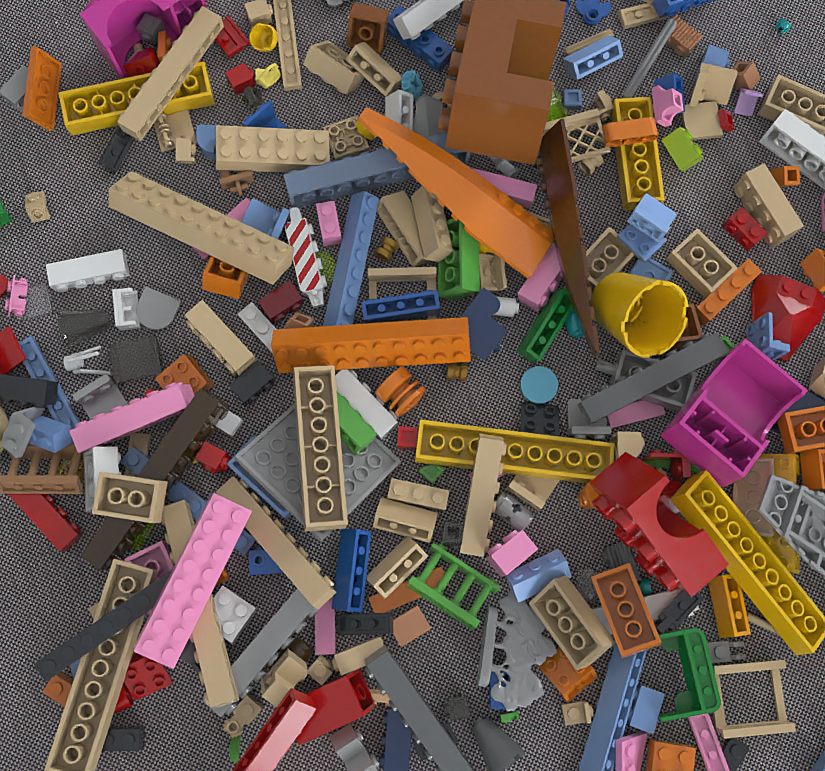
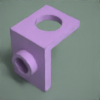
(746, 102)

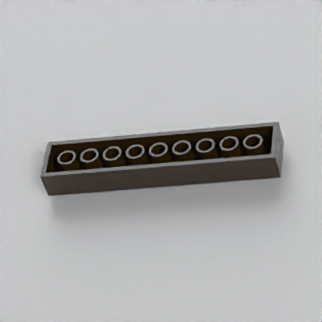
(165, 464)

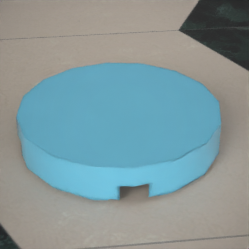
(539, 385)

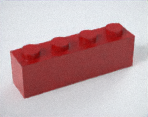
(49, 519)

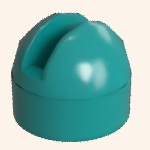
(783, 24)
(645, 587)

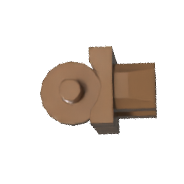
(235, 182)

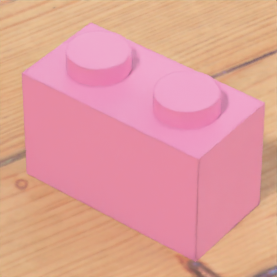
(329, 223)

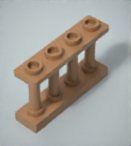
(43, 484)

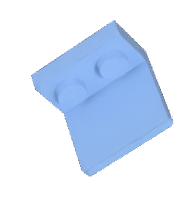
(652, 218)

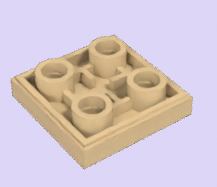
(702, 120)
(345, 139)

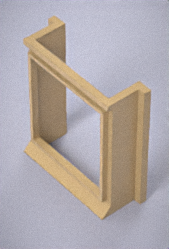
(409, 274)
(780, 725)

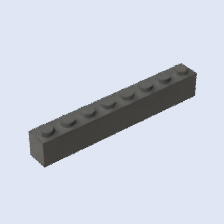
(652, 378)
(415, 712)

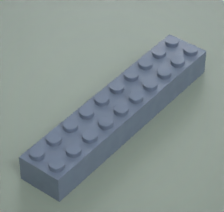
(354, 174)

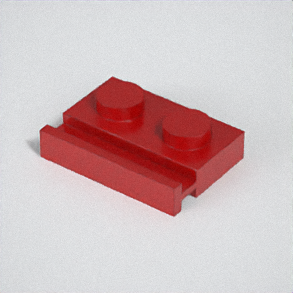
(231, 38)

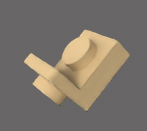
(577, 712)

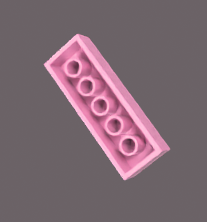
(132, 417)

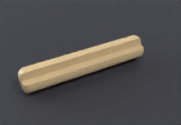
(579, 45)

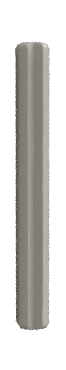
(650, 58)

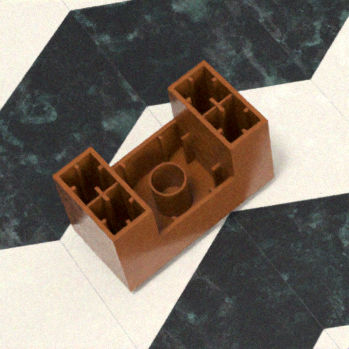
(502, 77)

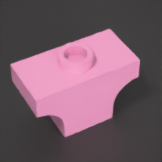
(666, 104)

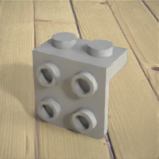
(578, 426)
(20, 430)

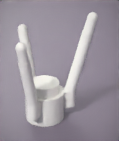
(75, 362)

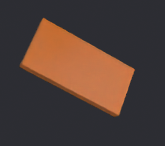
(42, 89)

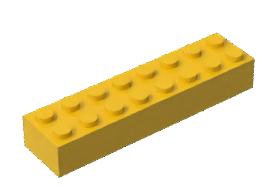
(101, 104)

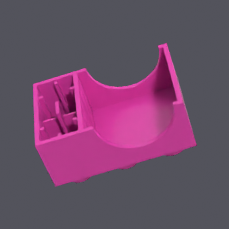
(116, 21)
(732, 412)

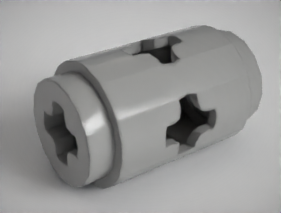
(519, 515)

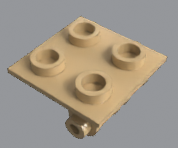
(172, 127)

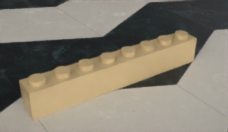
(170, 73)
(279, 545)

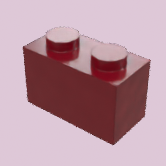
(281, 302)

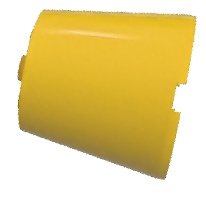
(640, 312)

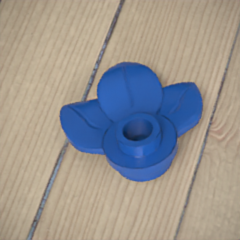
(594, 9)

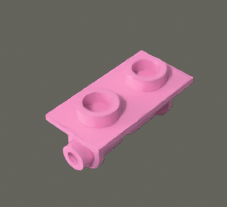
(17, 289)

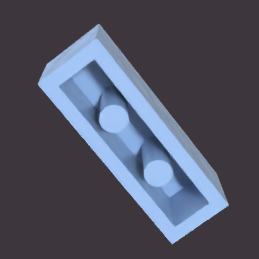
(593, 57)
(537, 574)

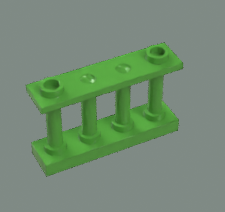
(436, 596)

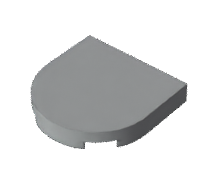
(156, 309)

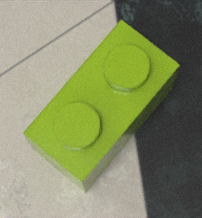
(682, 148)

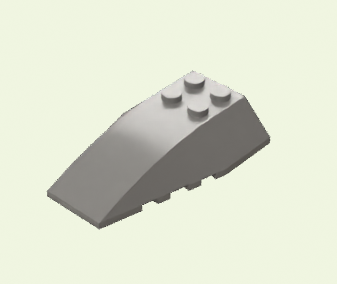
(797, 517)

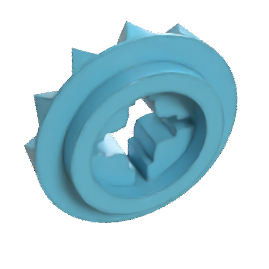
(407, 78)

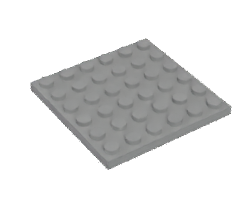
(275, 464)

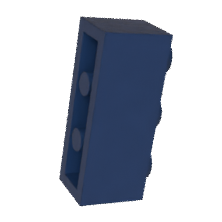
(396, 743)

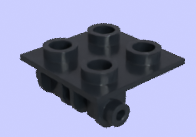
(539, 419)

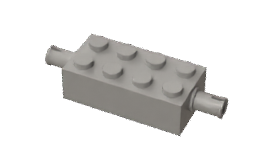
(670, 397)

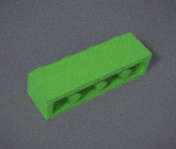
(353, 428)

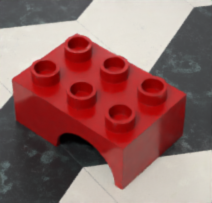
(664, 541)

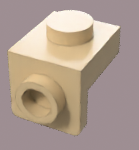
(604, 105)
(36, 206)

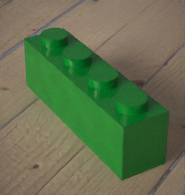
(546, 326)

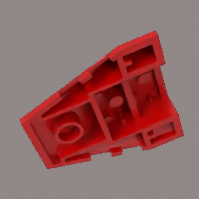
(793, 307)

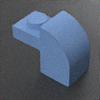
(206, 139)

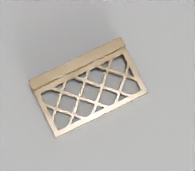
(577, 122)

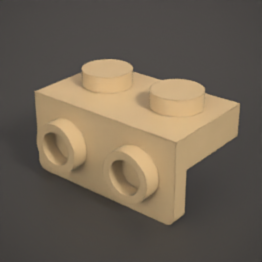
(492, 273)

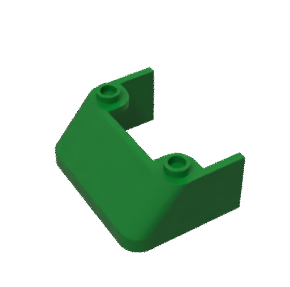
(702, 689)

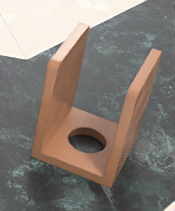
(410, 626)

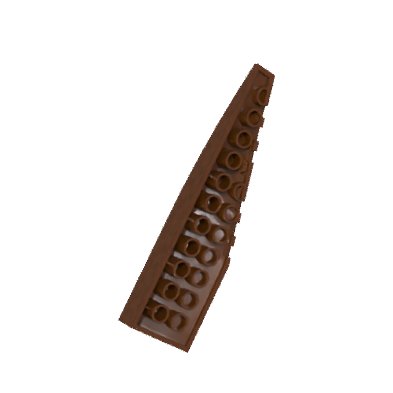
(560, 201)

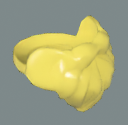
(267, 78)

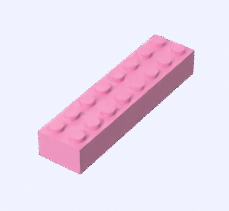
(192, 581)

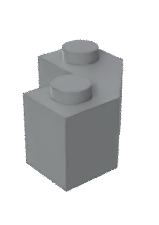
(352, 750)

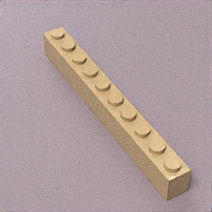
(207, 633)

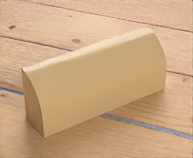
(399, 217)

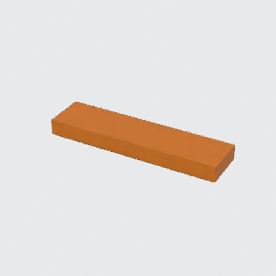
(403, 594)

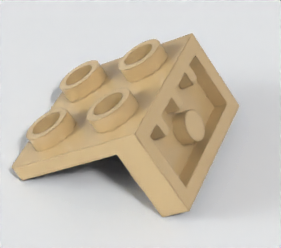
(713, 84)
(532, 489)

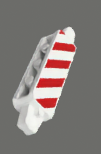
(304, 258)

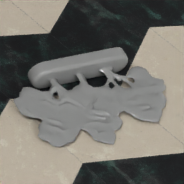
(523, 648)

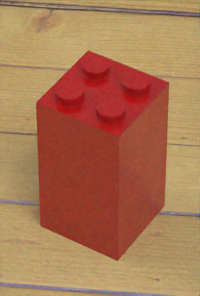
(337, 705)

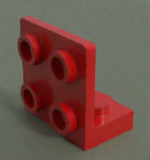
(10, 351)
(680, 465)
(145, 676)

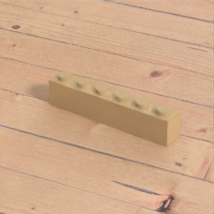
(481, 494)

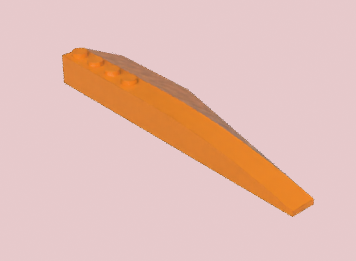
(473, 200)

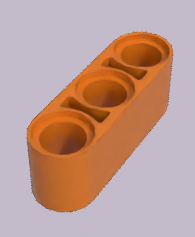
(630, 132)

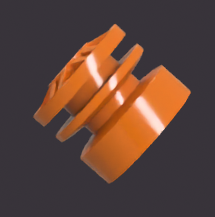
(400, 391)

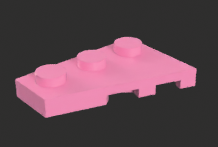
(630, 751)

